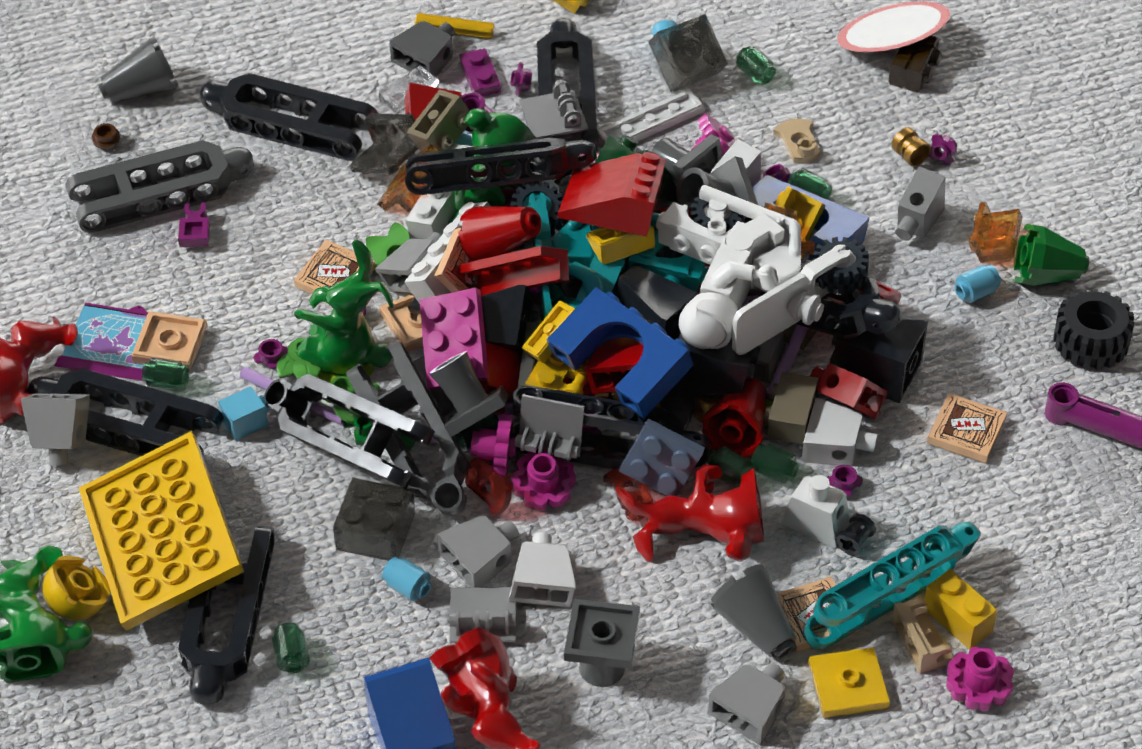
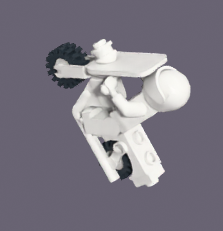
(756, 251)

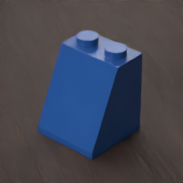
(408, 708)

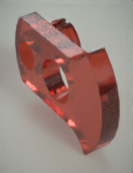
(620, 480)
(501, 487)

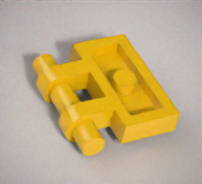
(553, 373)

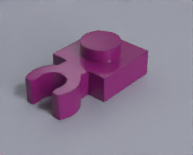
(194, 228)

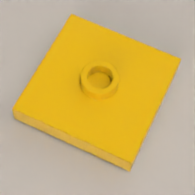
(848, 682)

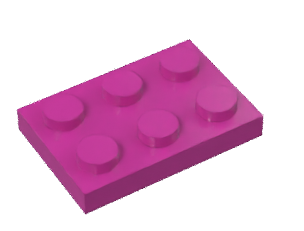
(450, 327)

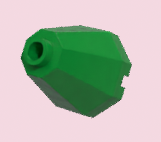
(1047, 257)

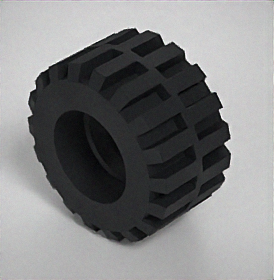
(1092, 311)

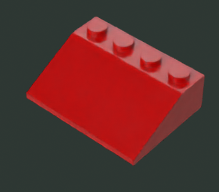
(615, 193)

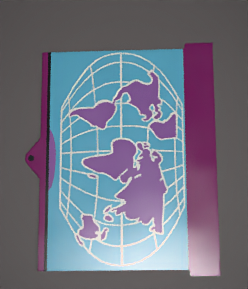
(106, 341)

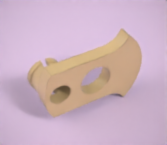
(806, 148)

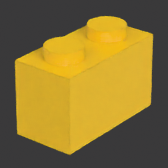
(960, 609)

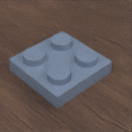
(661, 458)

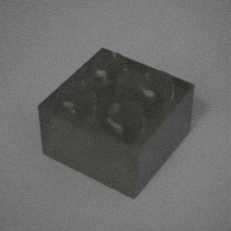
(688, 52)
(374, 519)

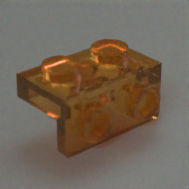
(995, 233)

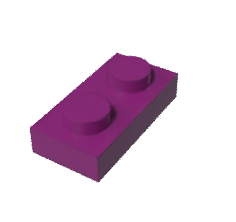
(480, 72)

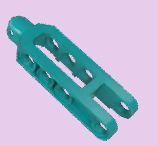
(856, 596)

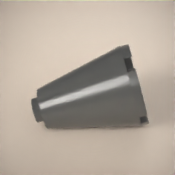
(138, 74)
(756, 611)

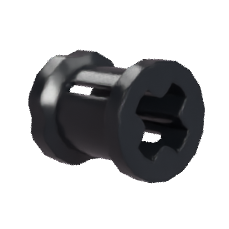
(855, 534)

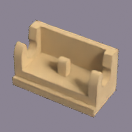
(920, 636)

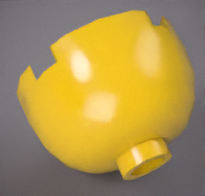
(74, 589)

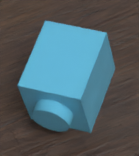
(244, 413)

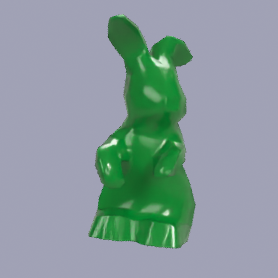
(489, 130)
(344, 336)
(37, 637)

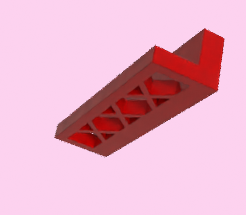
(526, 267)

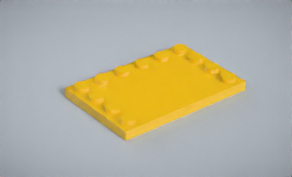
(160, 531)

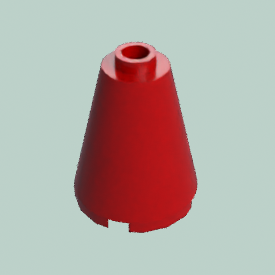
(497, 230)
(738, 420)

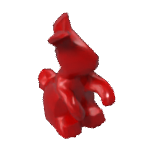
(28, 342)
(728, 517)
(481, 688)

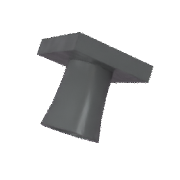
(679, 159)
(729, 177)
(466, 393)
(601, 640)

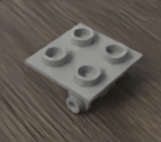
(554, 112)
(550, 427)
(485, 609)

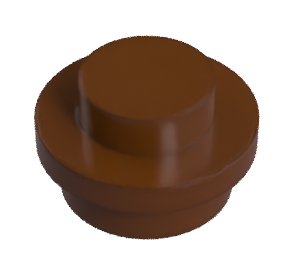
(105, 136)

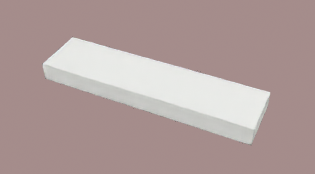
(655, 118)

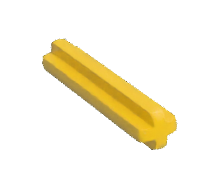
(460, 26)

